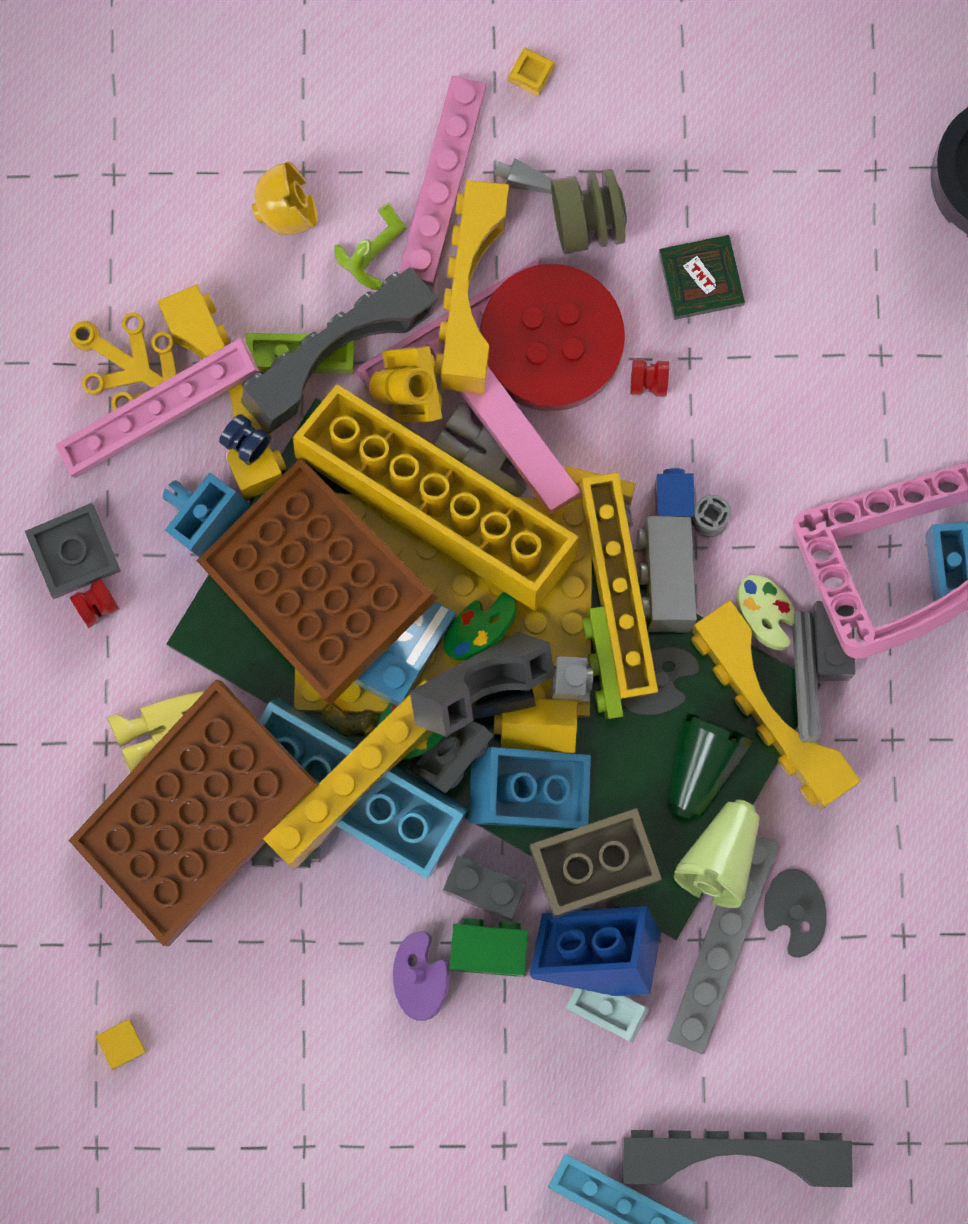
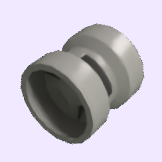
(709, 522)

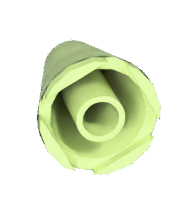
(722, 856)

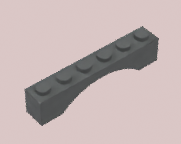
(394, 308)
(816, 1162)

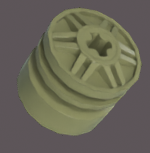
(588, 211)

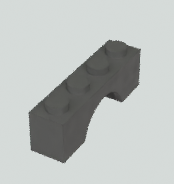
(512, 664)

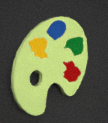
(762, 604)

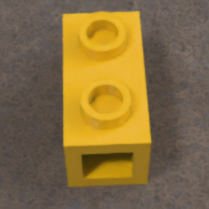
(546, 727)

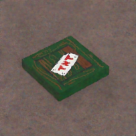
(701, 277)

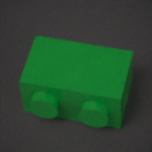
(488, 948)

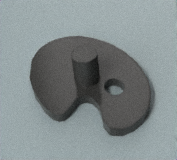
(667, 696)
(793, 900)

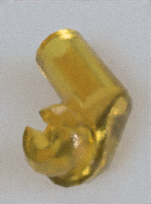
(350, 724)

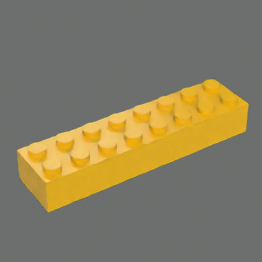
(436, 497)

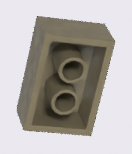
(595, 863)

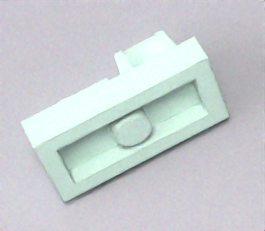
(610, 1012)

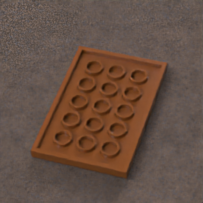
(316, 581)
(192, 812)

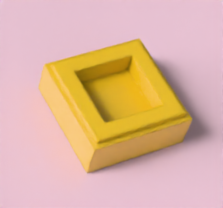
(531, 71)
(121, 1044)

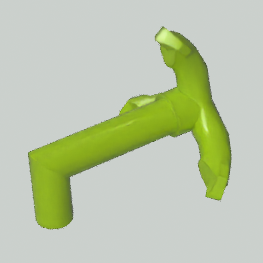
(368, 249)

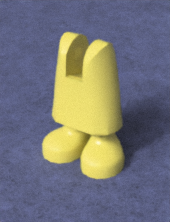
(155, 719)

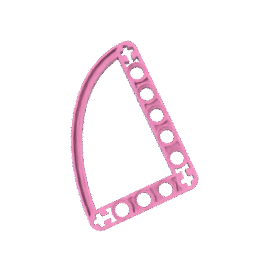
(824, 537)

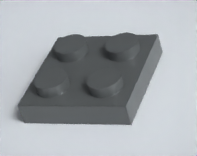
(72, 551)
(448, 760)

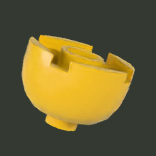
(282, 201)

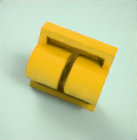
(408, 384)

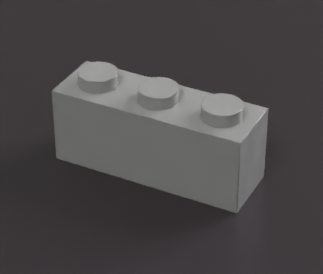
(667, 574)

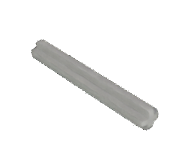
(806, 677)

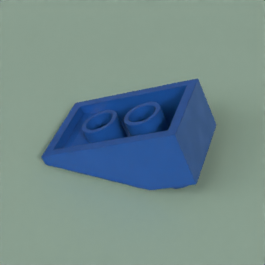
(598, 950)

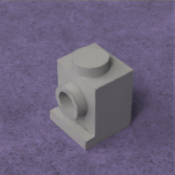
(571, 679)

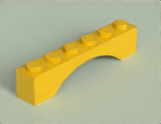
(482, 223)
(193, 328)
(819, 769)
(346, 784)

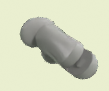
(484, 455)

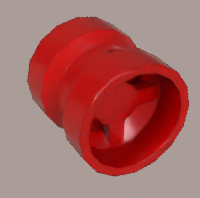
(649, 377)
(94, 603)

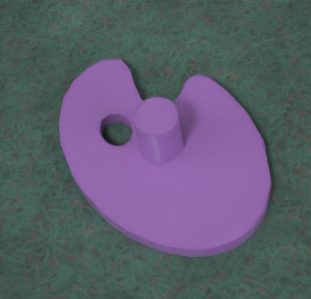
(425, 986)

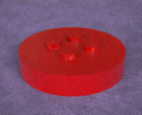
(553, 336)

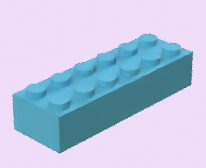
(395, 816)

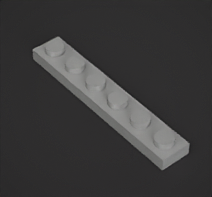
(719, 957)

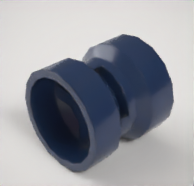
(244, 439)

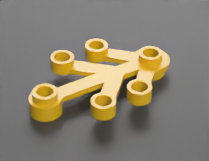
(136, 368)

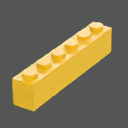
(618, 584)

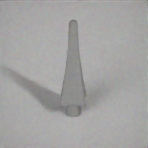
(523, 177)

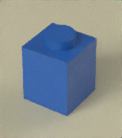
(674, 493)

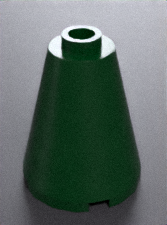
(704, 763)

